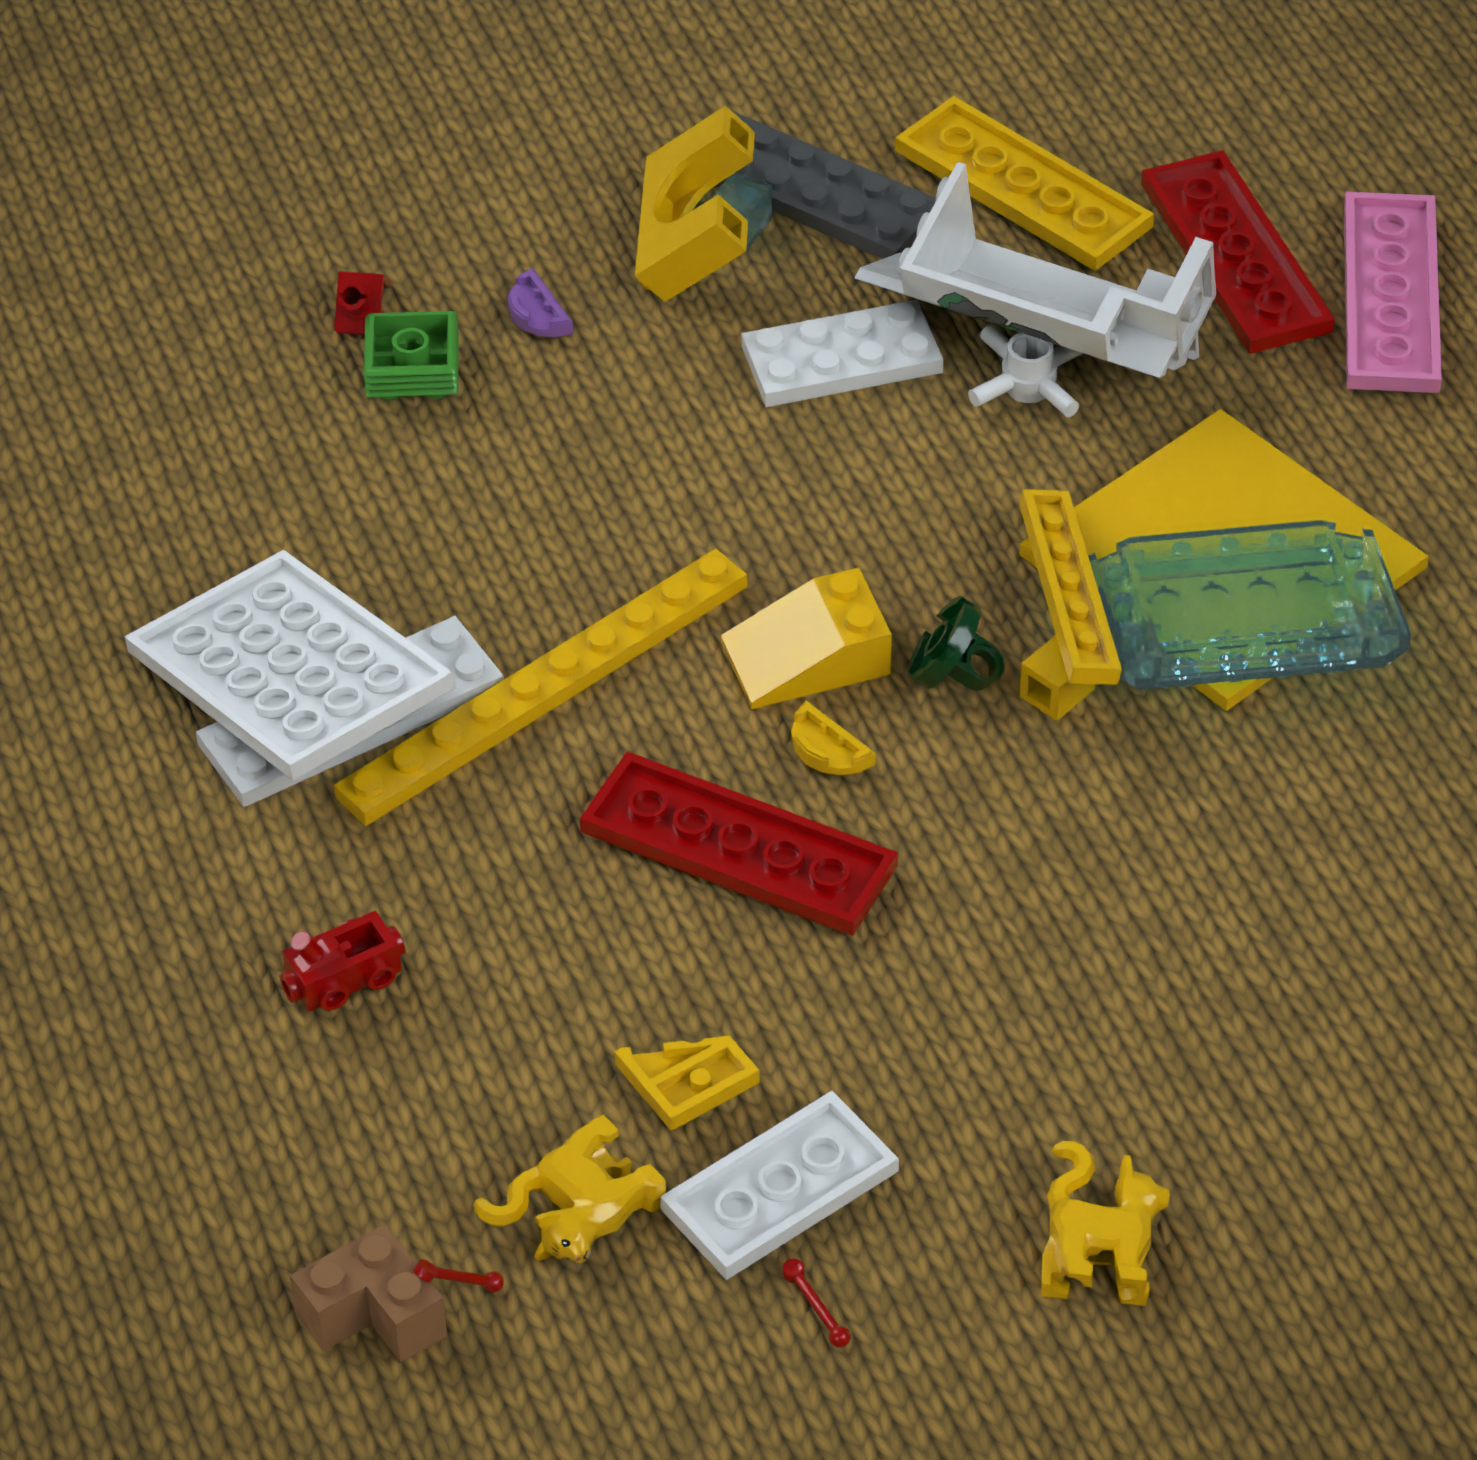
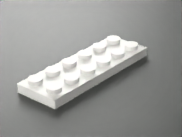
(448, 642)

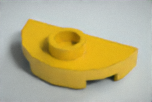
(827, 745)

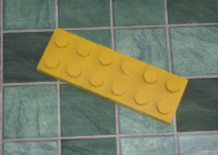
(1026, 183)

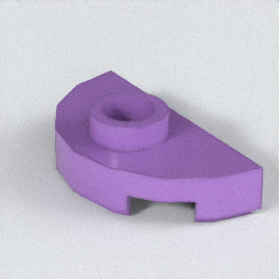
(536, 308)

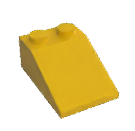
(811, 641)

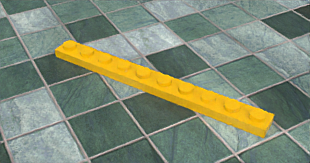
(539, 687)

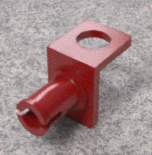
(356, 297)

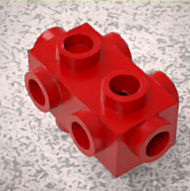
(341, 961)

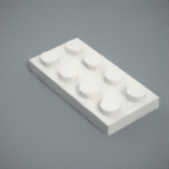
(841, 353)
(779, 1184)

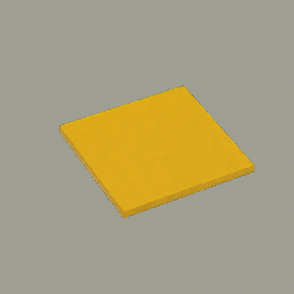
(1223, 480)

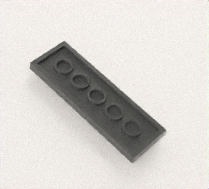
(835, 193)

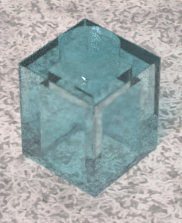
(751, 200)

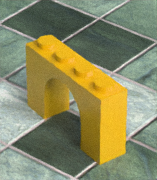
(683, 244)

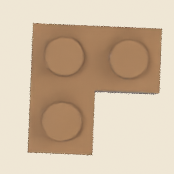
(366, 1286)

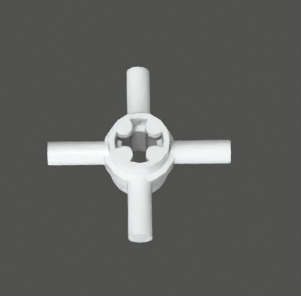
(1027, 371)

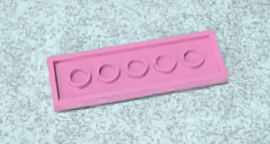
(1391, 292)

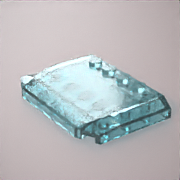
(1249, 604)

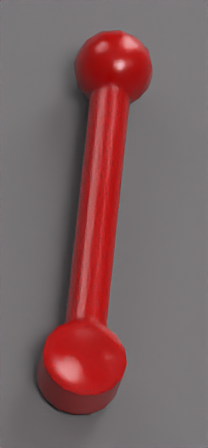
(426, 1271)
(794, 1272)

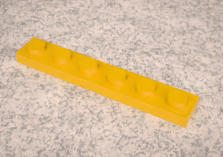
(1070, 588)

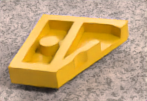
(688, 1076)

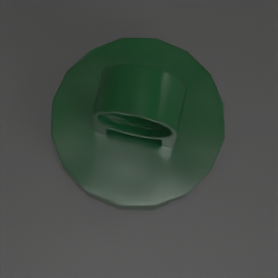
(951, 648)

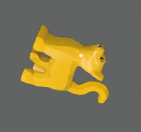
(581, 1184)
(1097, 1234)

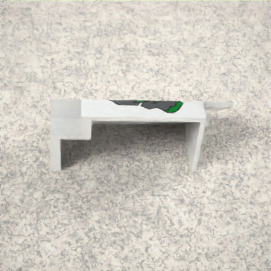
(1122, 325)

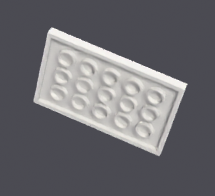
(289, 664)

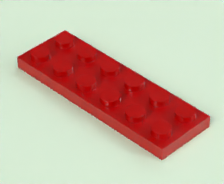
(1255, 272)
(739, 843)

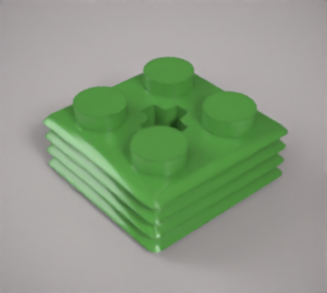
(411, 354)

